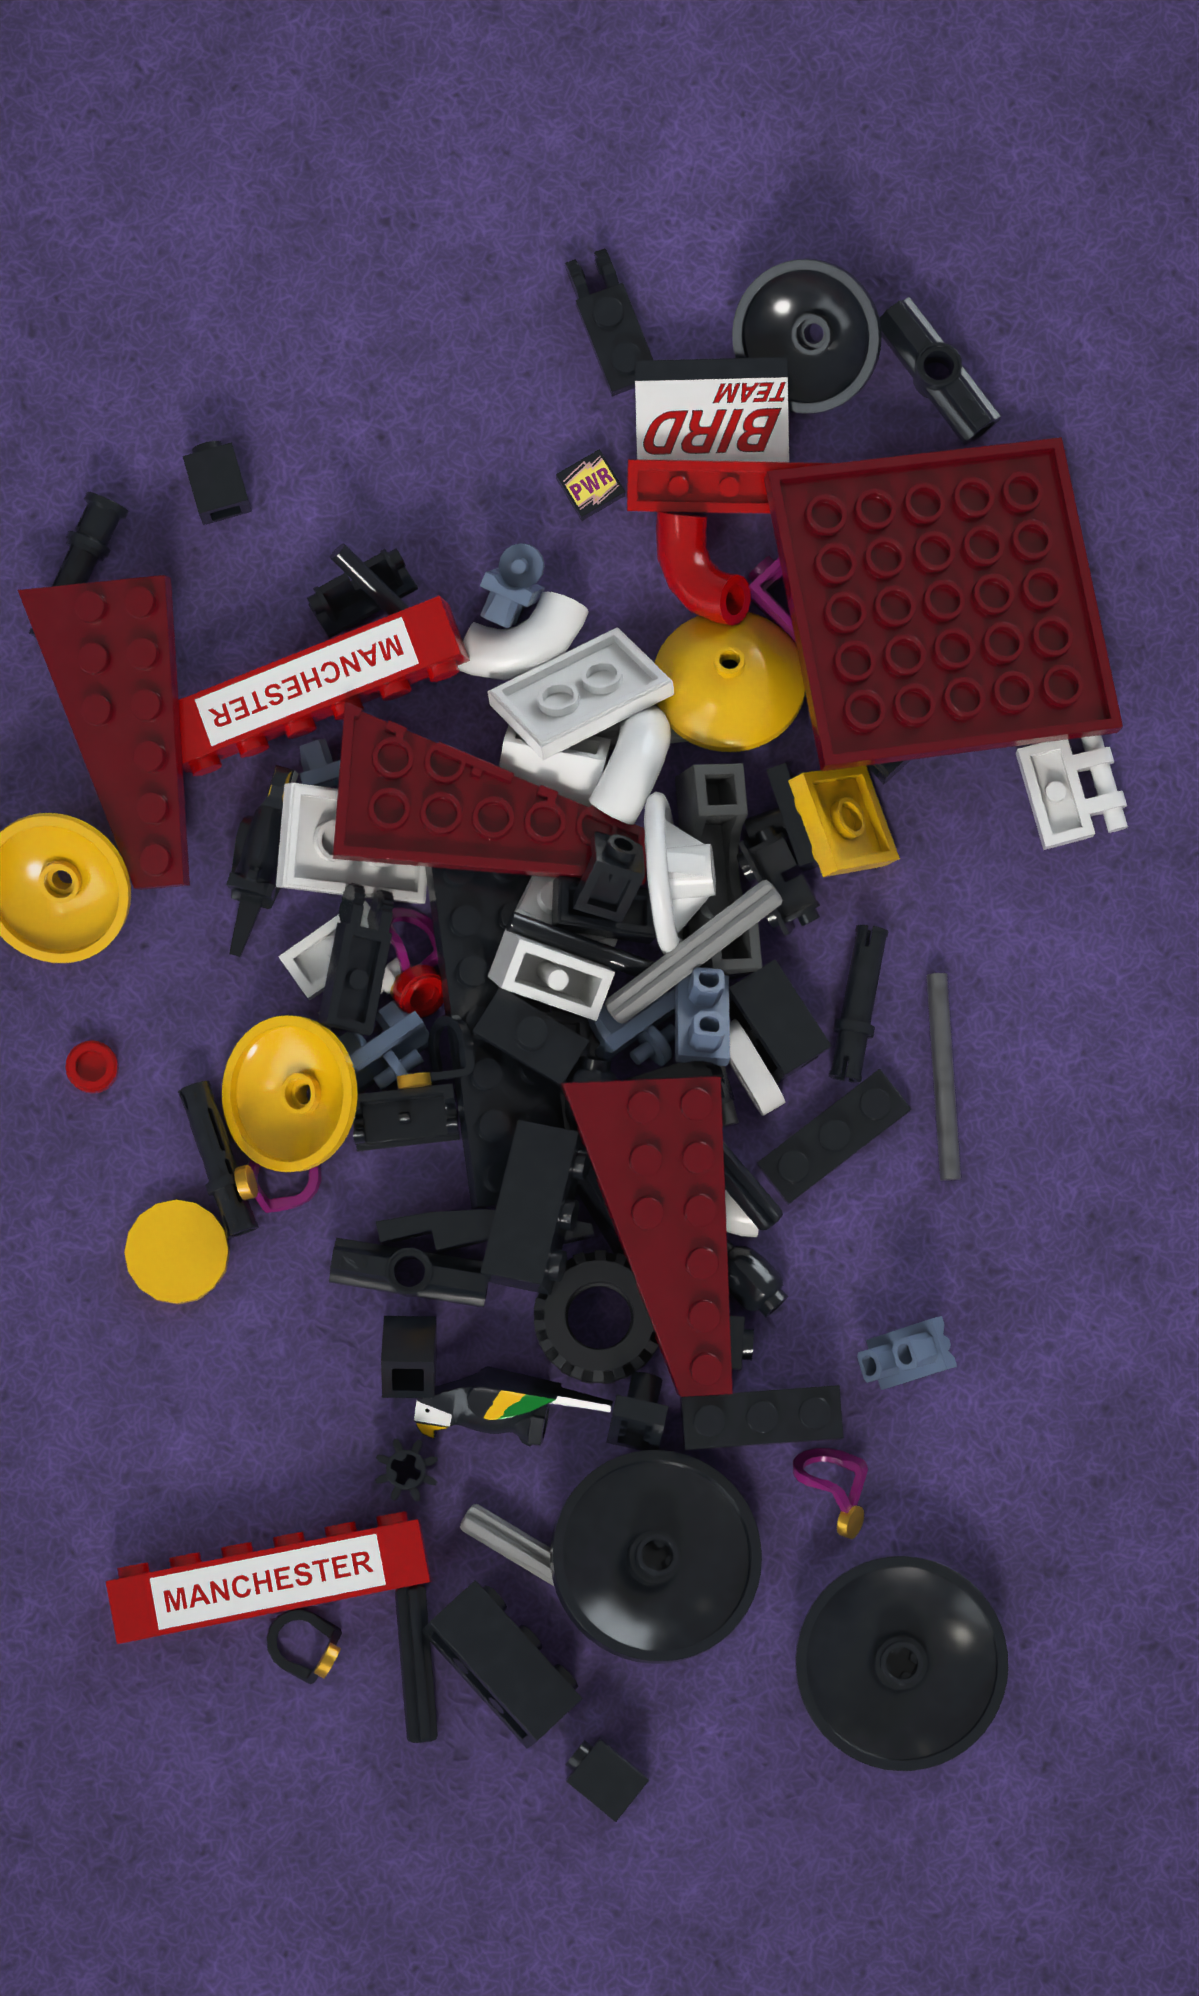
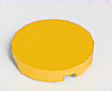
(177, 1251)

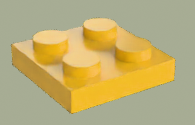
(843, 820)

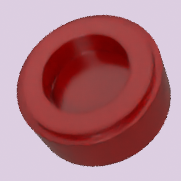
(419, 990)
(92, 1067)

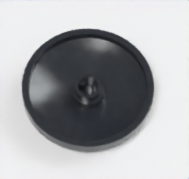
(655, 1556)
(901, 1663)

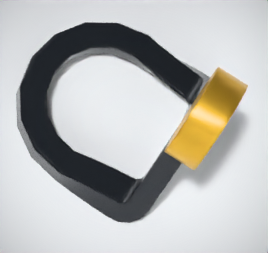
(466, 1054)
(330, 1652)

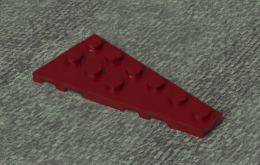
(119, 689)
(450, 810)
(664, 1188)

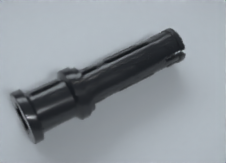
(89, 540)

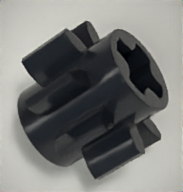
(393, 1476)

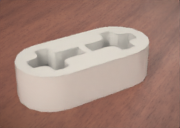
(752, 1071)

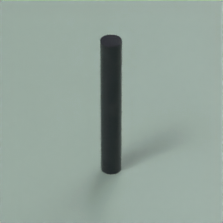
(367, 580)
(577, 944)

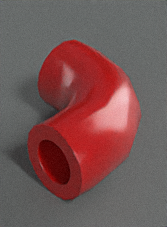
(693, 575)

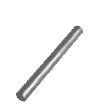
(943, 1076)

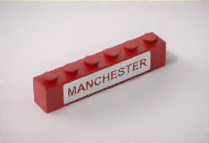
(317, 682)
(267, 1580)

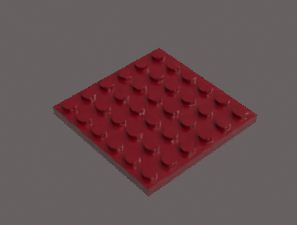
(942, 603)

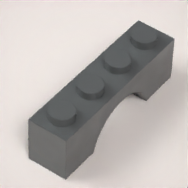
(713, 812)

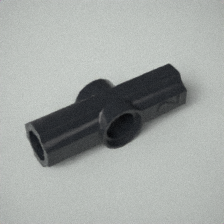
(955, 397)
(375, 1268)

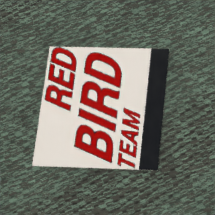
(712, 409)

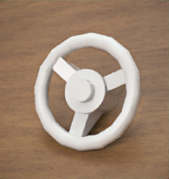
(677, 872)

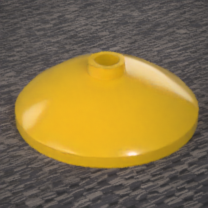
(737, 705)
(53, 917)
(268, 1093)

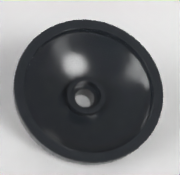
(777, 320)

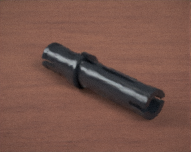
(855, 1022)
(217, 1158)

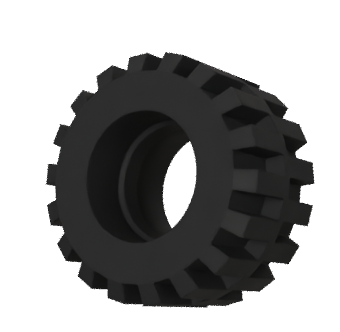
(560, 1344)

